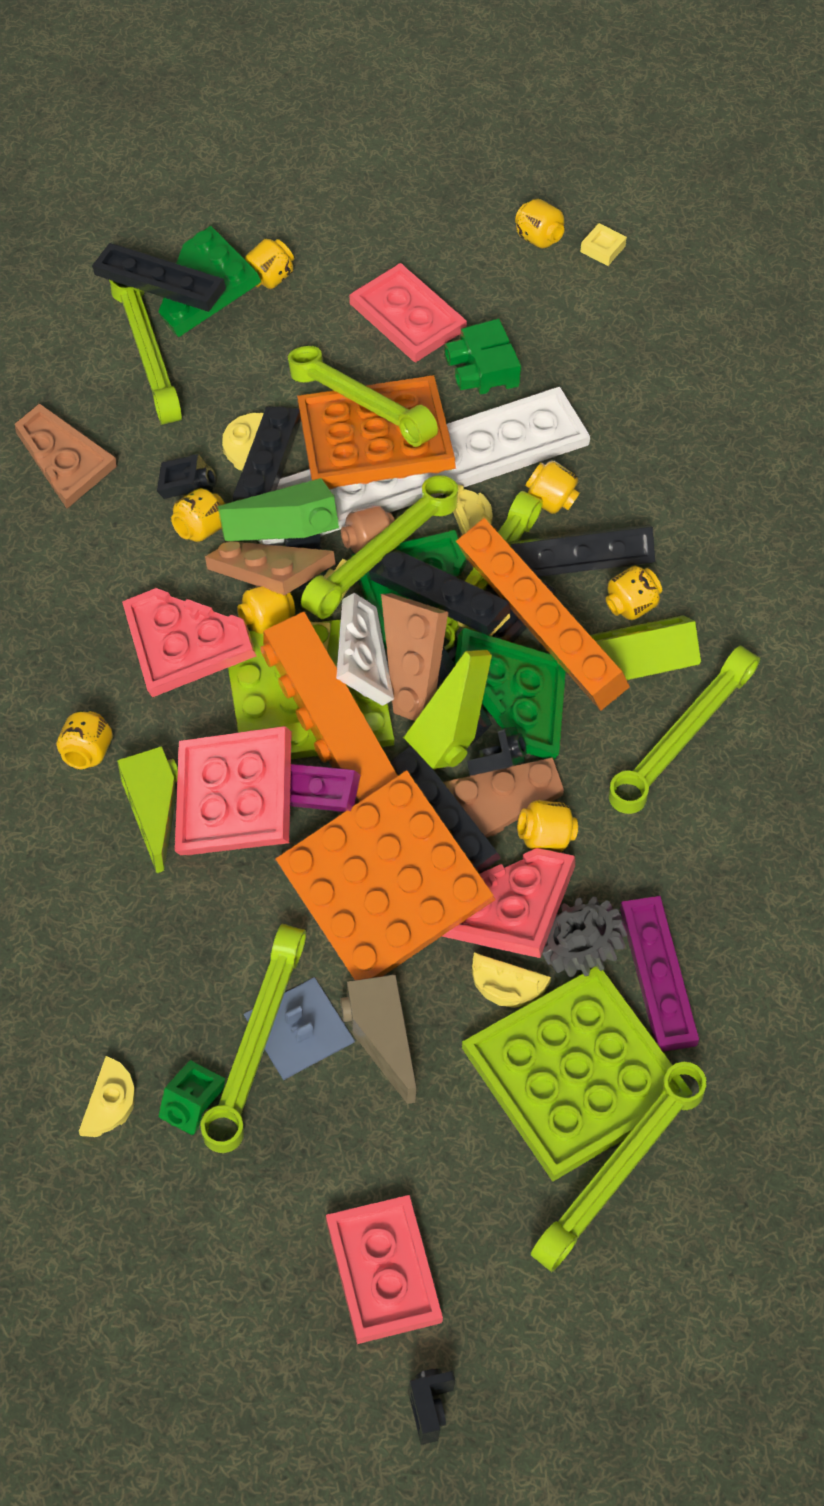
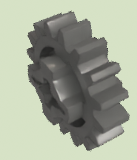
(580, 937)

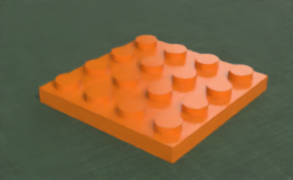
(359, 447)
(385, 879)

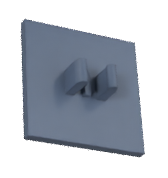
(304, 1030)

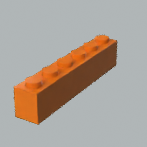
(543, 614)
(325, 703)

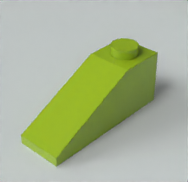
(452, 714)
(152, 795)

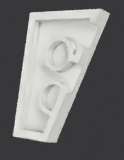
(362, 652)

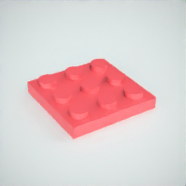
(233, 791)

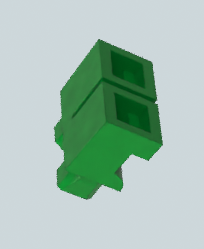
(487, 357)

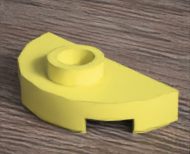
(239, 438)
(471, 509)
(507, 983)
(110, 1100)

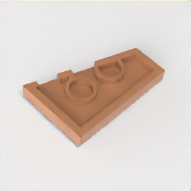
(63, 454)
(269, 566)
(414, 652)
(500, 795)

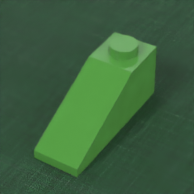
(281, 514)

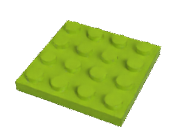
(263, 705)
(573, 1071)

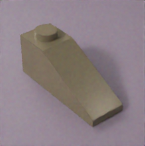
(379, 1027)

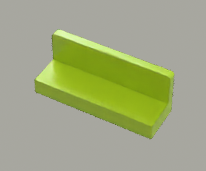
(652, 646)

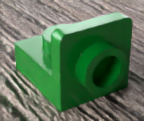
(189, 1096)

